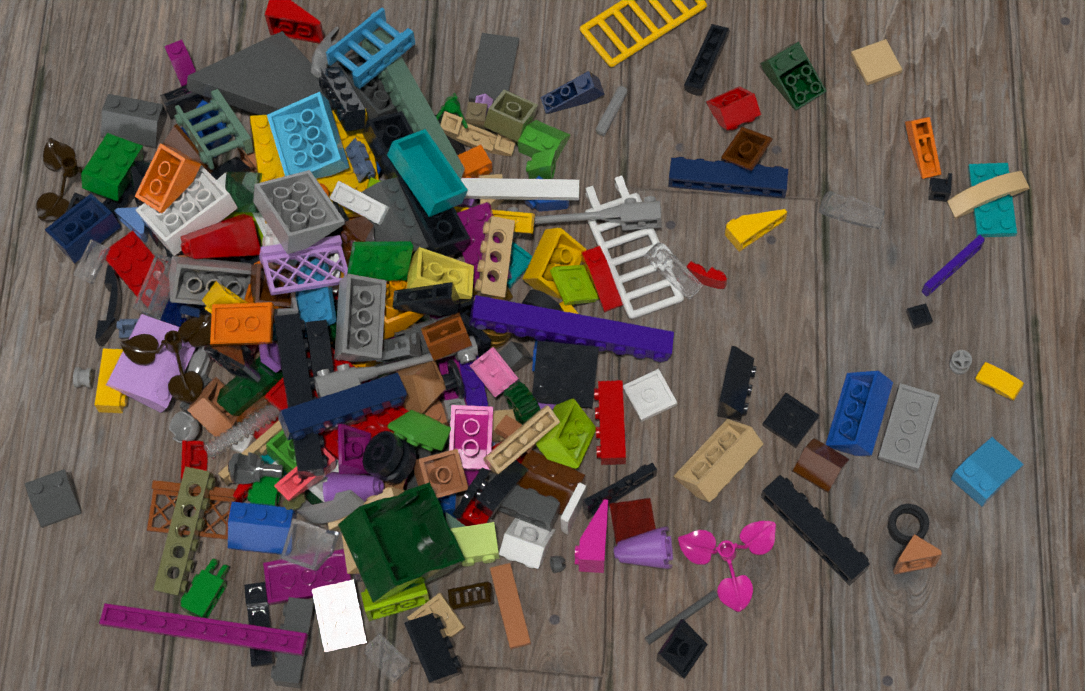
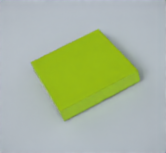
(574, 284)

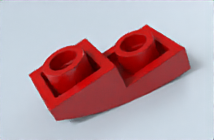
(712, 278)

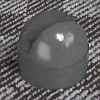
(556, 563)

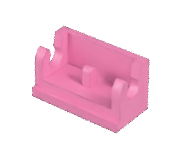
(494, 372)

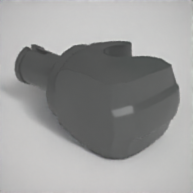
(251, 468)

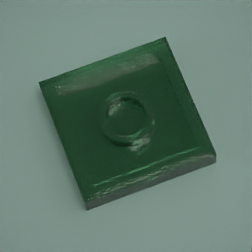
(241, 188)

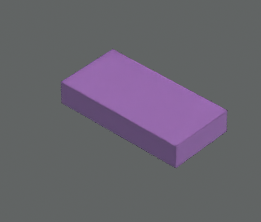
(270, 356)

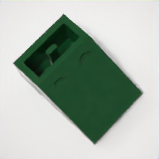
(793, 75)

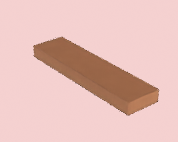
(510, 606)

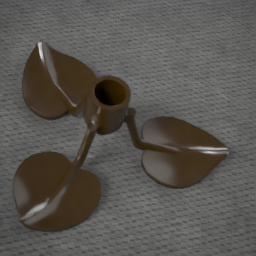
(57, 156)
(143, 347)

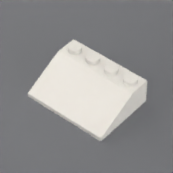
(197, 207)

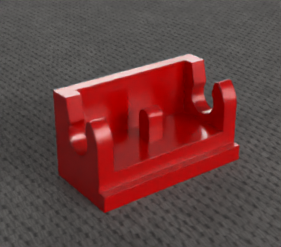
(193, 456)

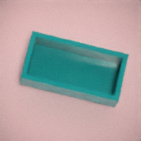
(427, 172)

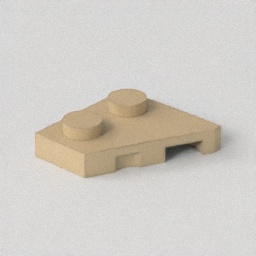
(441, 607)

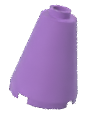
(361, 485)
(646, 549)

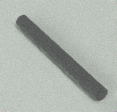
(683, 615)

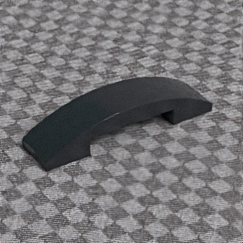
(106, 327)
(258, 615)

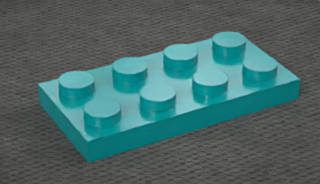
(997, 216)

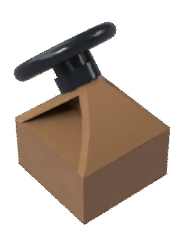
(427, 385)

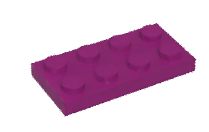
(473, 221)
(295, 581)

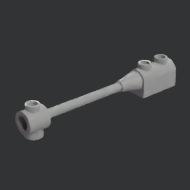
(630, 214)
(347, 377)

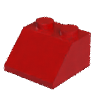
(734, 108)

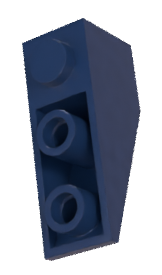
(573, 93)

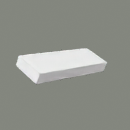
(359, 202)

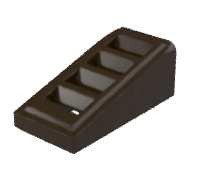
(480, 602)

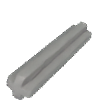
(611, 110)

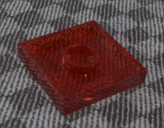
(631, 518)

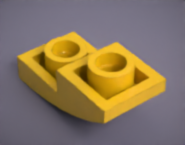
(999, 380)

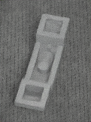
(341, 506)

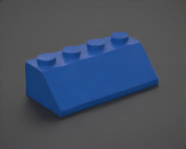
(859, 413)

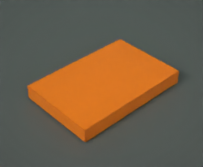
(242, 324)

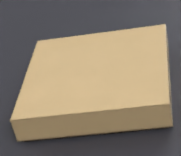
(876, 62)

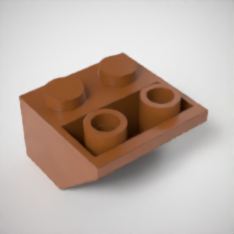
(446, 336)

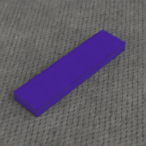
(953, 265)

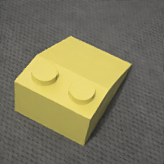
(433, 268)

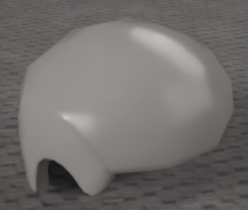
(184, 427)

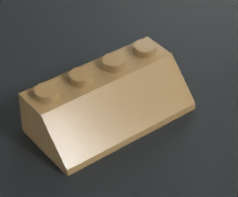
(719, 460)

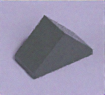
(515, 355)

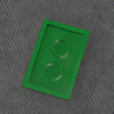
(381, 259)

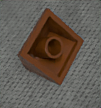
(820, 465)

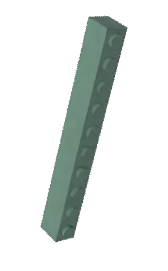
(409, 99)

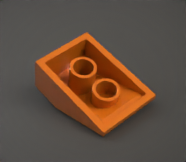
(167, 177)

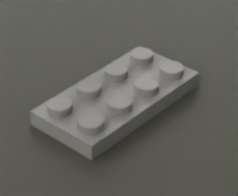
(908, 427)

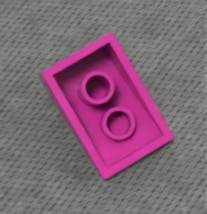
(471, 434)
(591, 551)

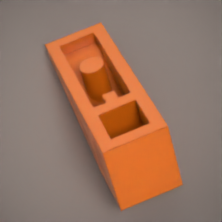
(923, 146)

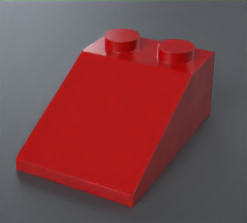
(293, 21)

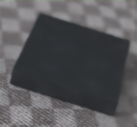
(790, 420)

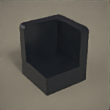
(940, 188)

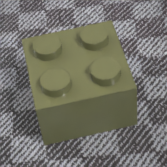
(510, 115)

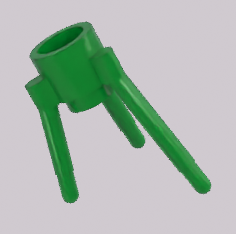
(452, 106)

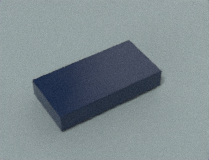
(194, 310)

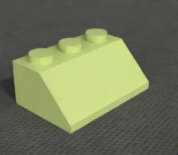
(477, 543)

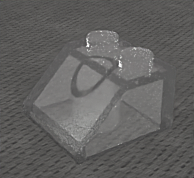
(309, 544)

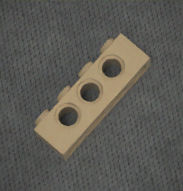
(504, 230)

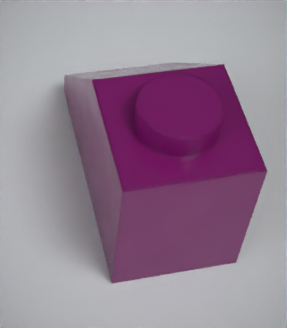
(180, 61)

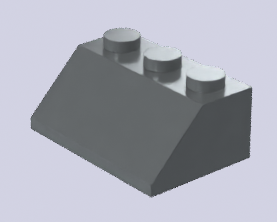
(133, 120)

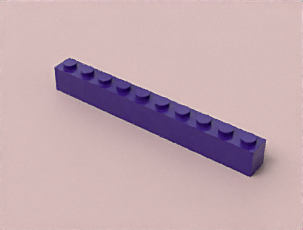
(571, 328)

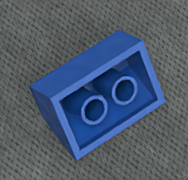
(258, 527)

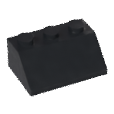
(736, 385)
(434, 648)

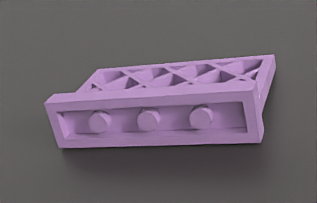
(324, 247)

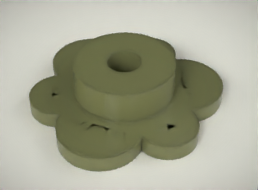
(295, 503)

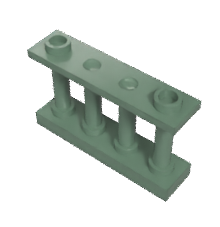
(225, 115)

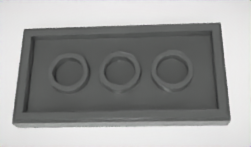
(493, 65)

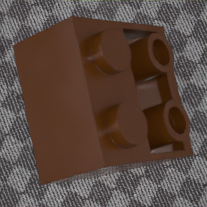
(356, 230)

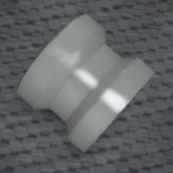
(962, 357)
(83, 377)

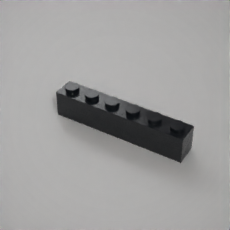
(815, 529)

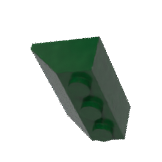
(242, 393)

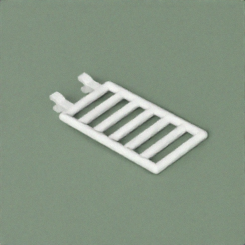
(597, 229)

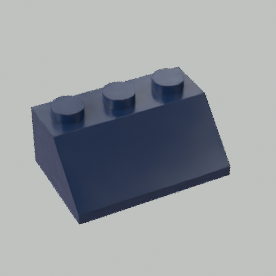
(81, 223)

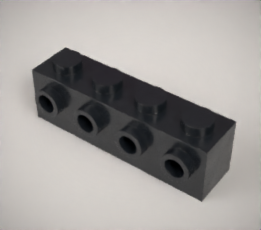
(342, 98)

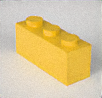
(108, 399)

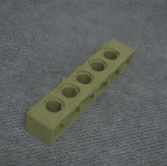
(191, 478)

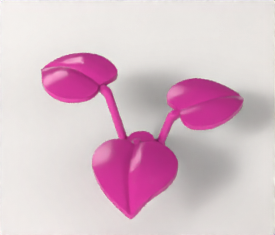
(700, 544)

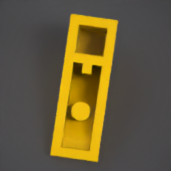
(751, 227)

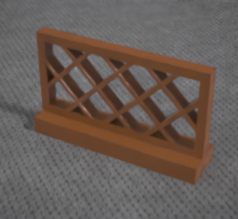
(172, 489)

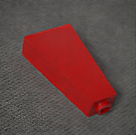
(224, 239)

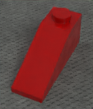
(601, 278)

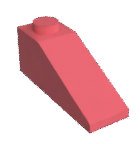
(292, 486)

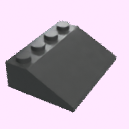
(372, 94)

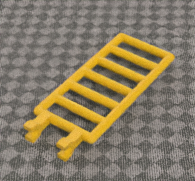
(640, 42)

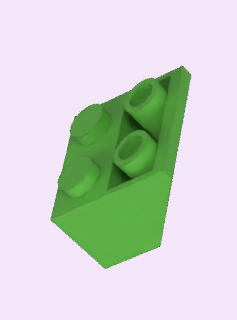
(420, 430)

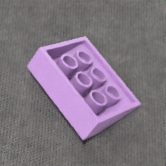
(150, 382)

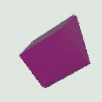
(351, 449)

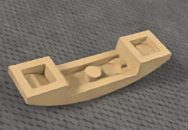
(476, 136)
(986, 192)

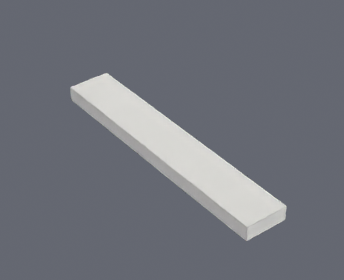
(521, 189)

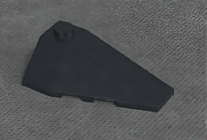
(235, 360)

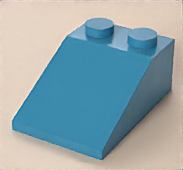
(986, 471)

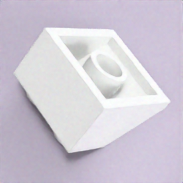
(526, 543)

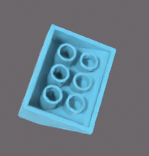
(308, 137)

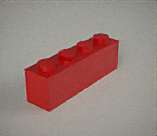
(611, 422)

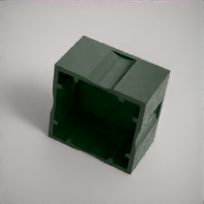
(401, 542)

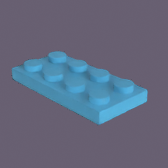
(318, 302)

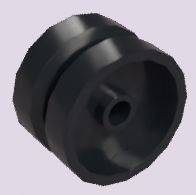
(389, 457)

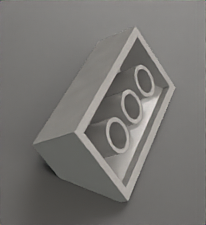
(193, 278)
(360, 318)

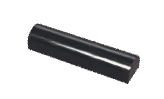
(706, 59)

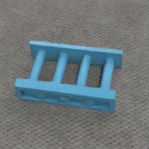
(374, 63)

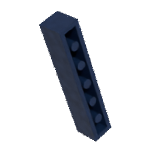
(728, 177)
(342, 407)

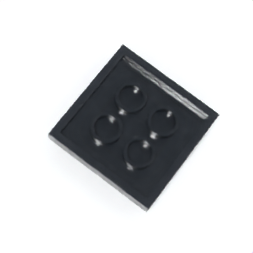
(565, 373)

